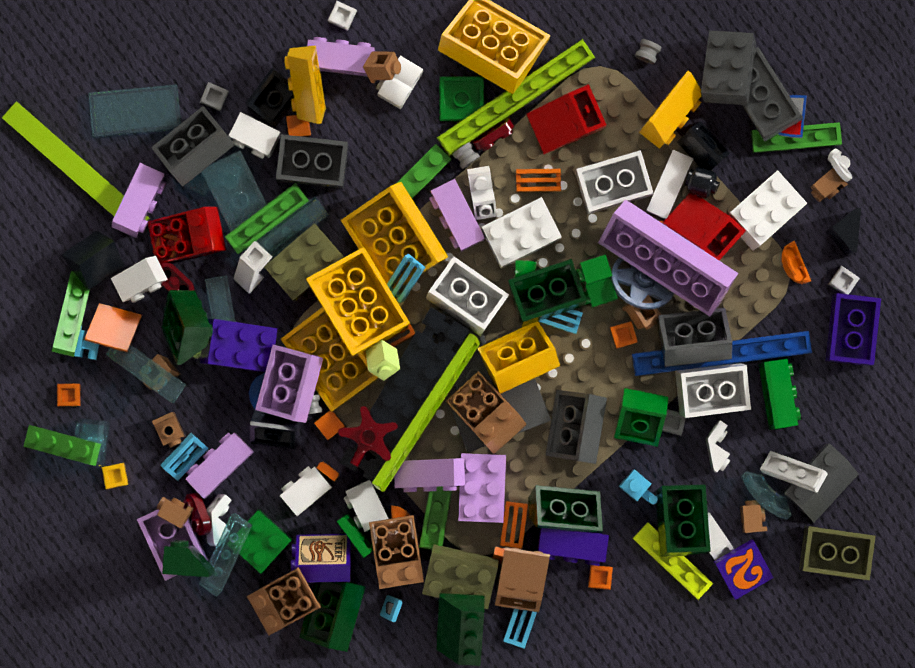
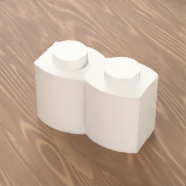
(399, 88)

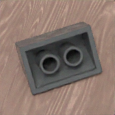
(576, 426)
(839, 476)

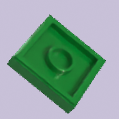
(460, 97)
(355, 535)

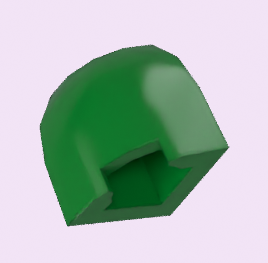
(524, 267)

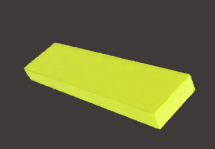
(677, 566)

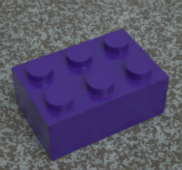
(853, 329)
(239, 345)
(573, 545)

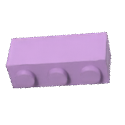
(341, 56)
(139, 200)
(456, 215)
(218, 464)
(430, 474)

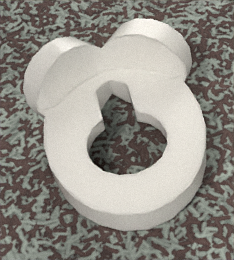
(840, 164)

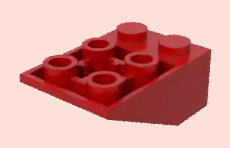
(566, 119)
(704, 226)
(198, 234)

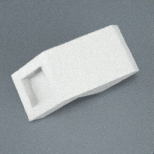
(482, 192)
(250, 265)
(717, 455)
(217, 508)
(718, 541)

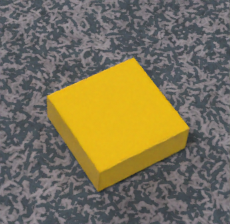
(115, 475)

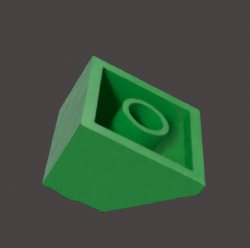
(641, 417)

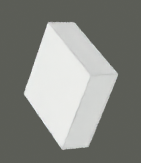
(342, 15)
(843, 280)

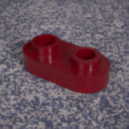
(501, 130)
(177, 278)
(199, 517)

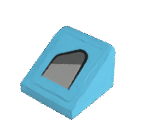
(391, 608)

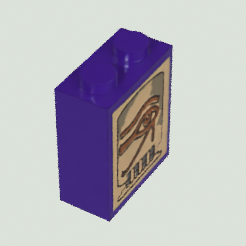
(323, 557)

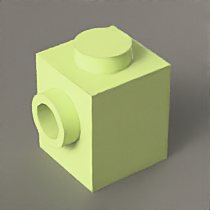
(382, 360)

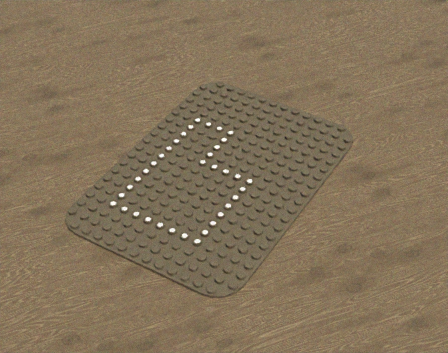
(586, 358)

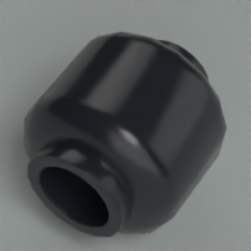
(702, 182)

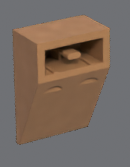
(486, 412)
(396, 552)
(522, 579)
(283, 601)

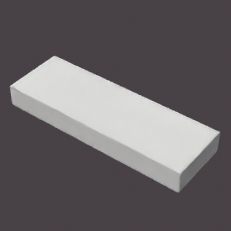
(669, 184)
(793, 471)

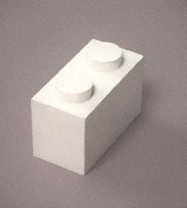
(254, 135)
(138, 279)
(305, 490)
(365, 504)

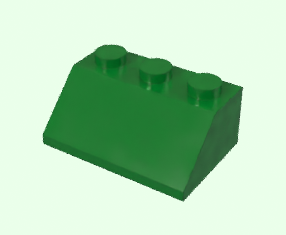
(779, 394)

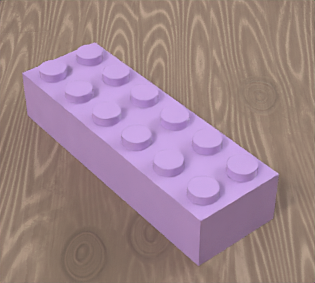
(667, 257)

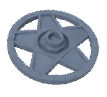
(640, 287)

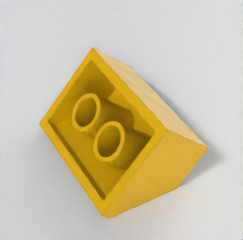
(306, 84)
(673, 111)
(519, 357)

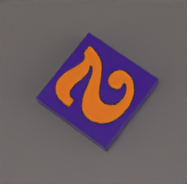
(743, 569)

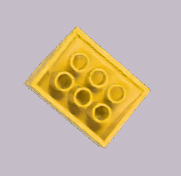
(493, 43)
(392, 228)
(358, 302)
(340, 373)

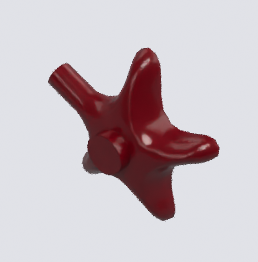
(368, 437)

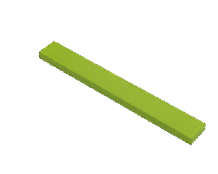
(508, 103)
(64, 158)
(426, 412)

